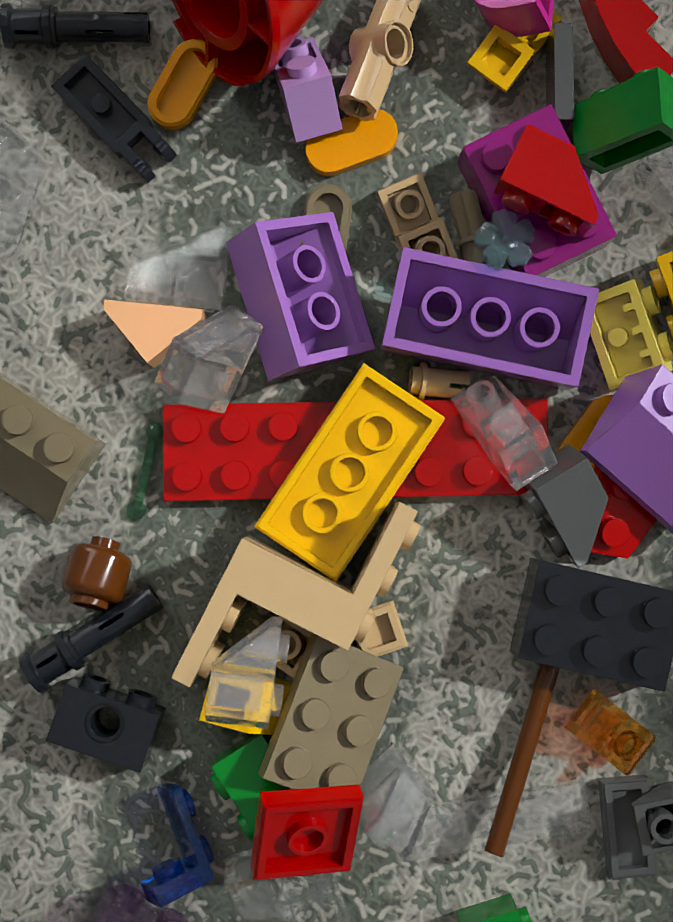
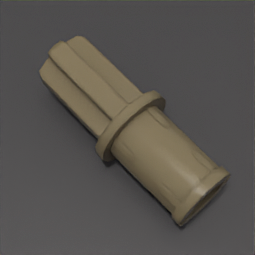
(467, 220)

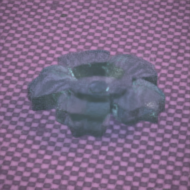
(505, 240)

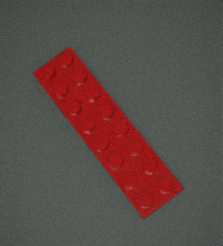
(258, 444)

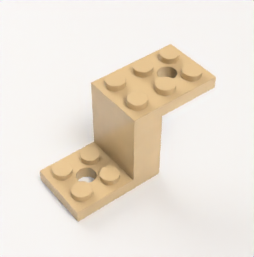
(298, 593)

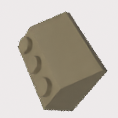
(41, 451)

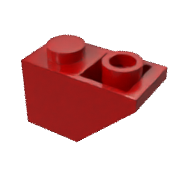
(548, 181)

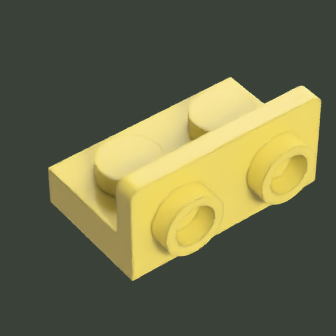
(628, 332)

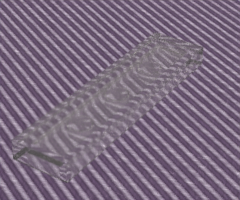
(466, 822)

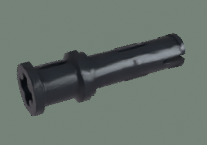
(52, 26)
(72, 648)

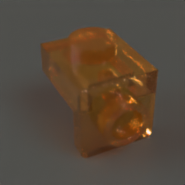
(610, 732)

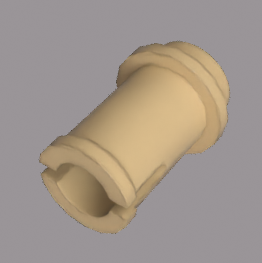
(436, 382)

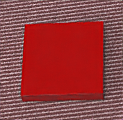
(305, 831)

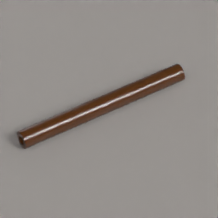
(521, 760)

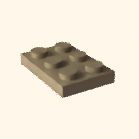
(330, 717)

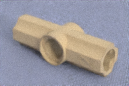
(375, 54)

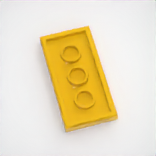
(349, 472)

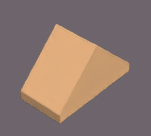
(152, 326)

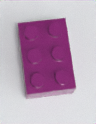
(482, 168)

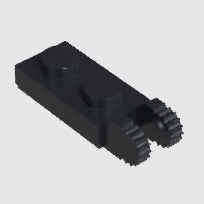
(110, 114)

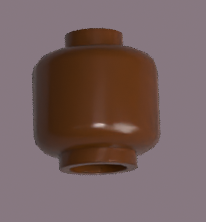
(96, 574)

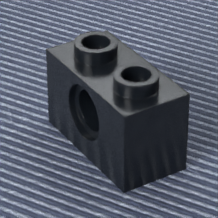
(79, 728)

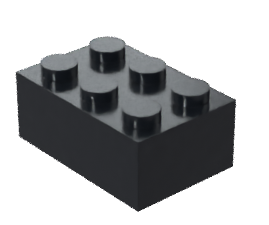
(595, 625)

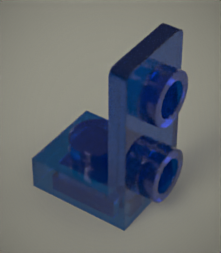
(175, 876)

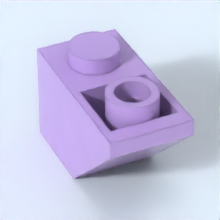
(307, 91)

